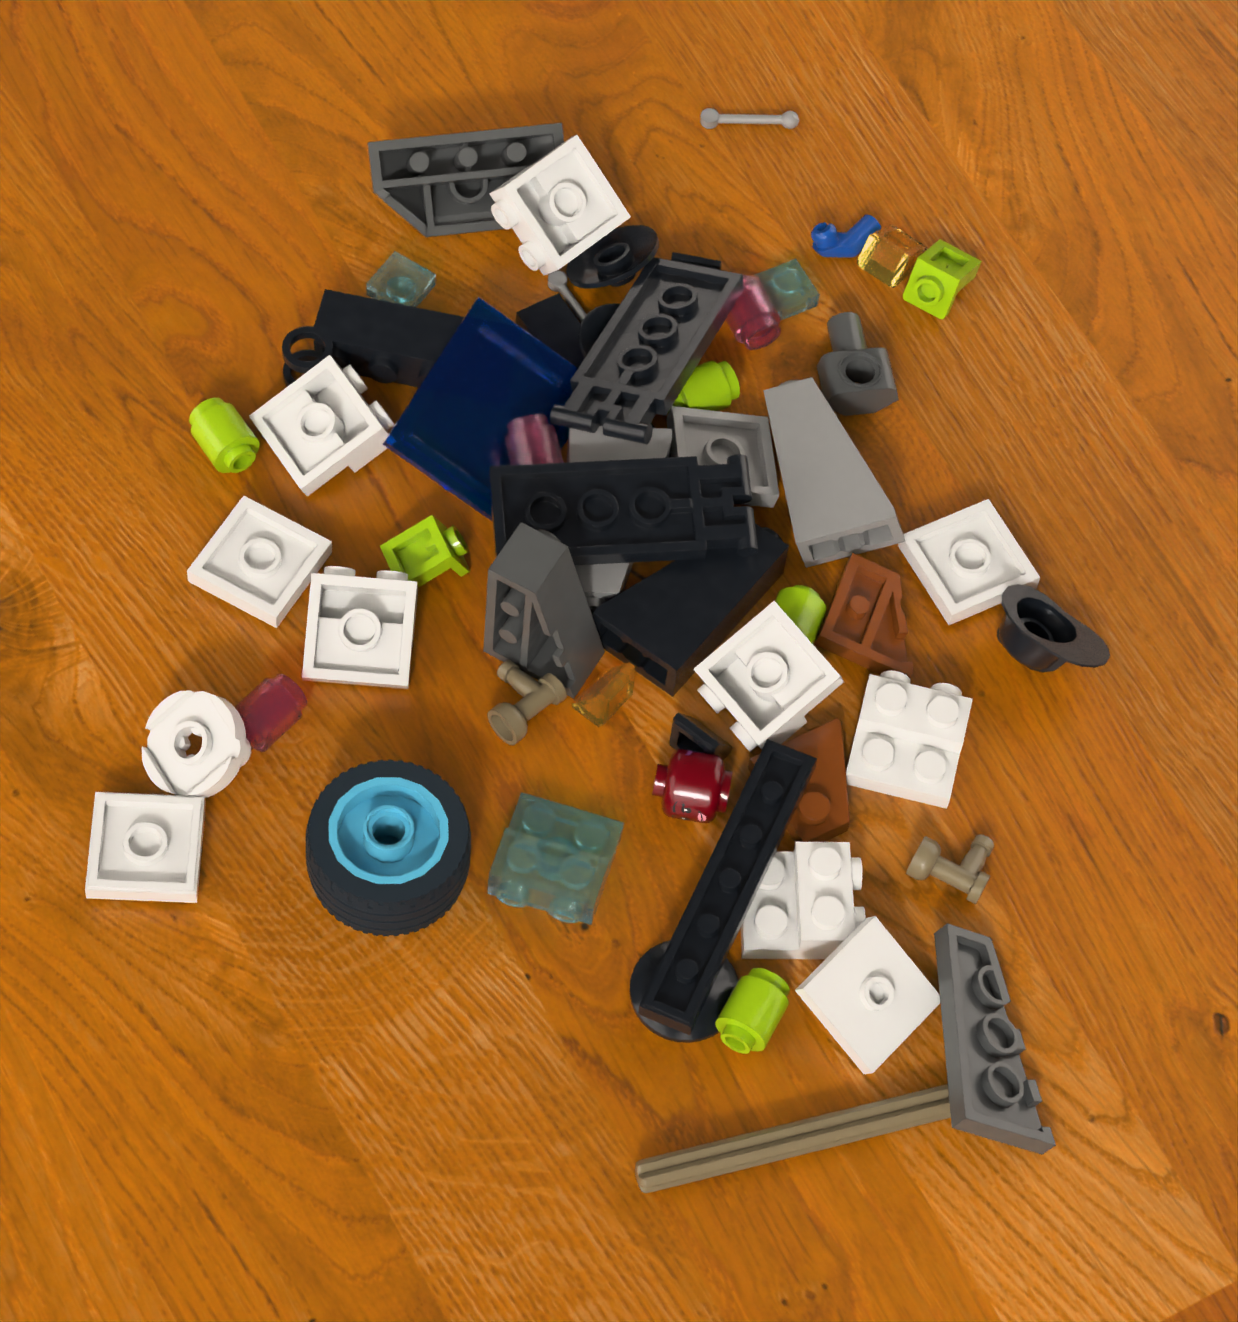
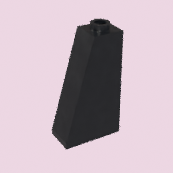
(687, 609)

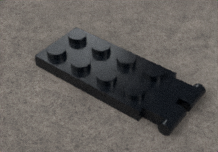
(649, 349)
(628, 507)

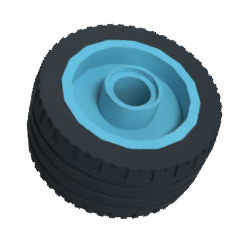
(388, 847)

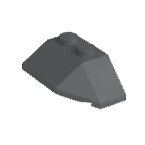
(446, 179)

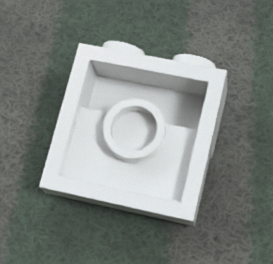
(558, 207)
(323, 425)
(360, 628)
(767, 678)
(908, 739)
(804, 903)

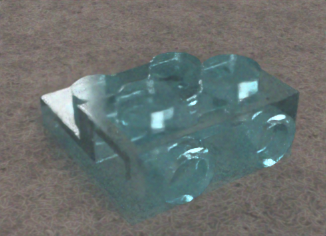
(554, 859)

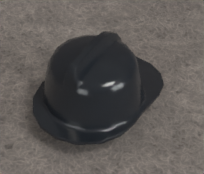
(1045, 635)

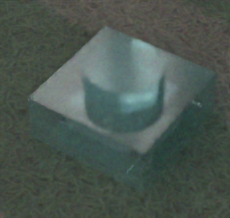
(401, 281)
(789, 289)

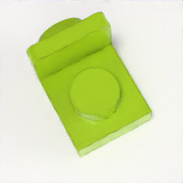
(939, 277)
(427, 551)

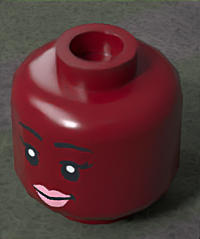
(693, 786)

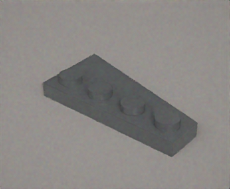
(983, 1047)

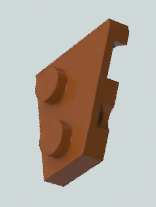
(867, 618)
(824, 804)

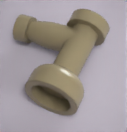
(511, 720)
(966, 877)

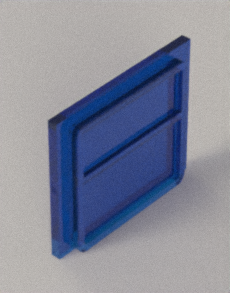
(471, 393)

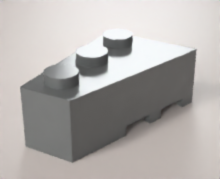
(540, 610)

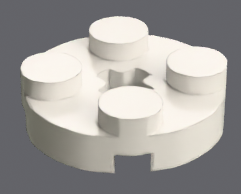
(222, 748)

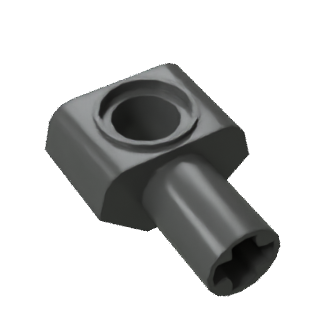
(854, 363)

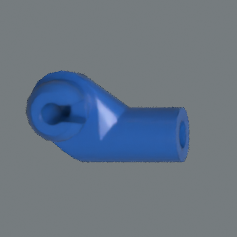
(847, 244)

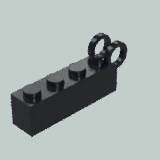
(373, 336)

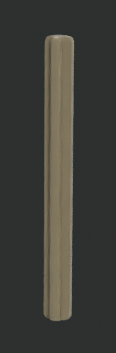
(792, 1139)

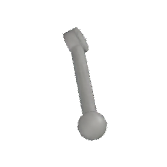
(710, 118)
(558, 282)

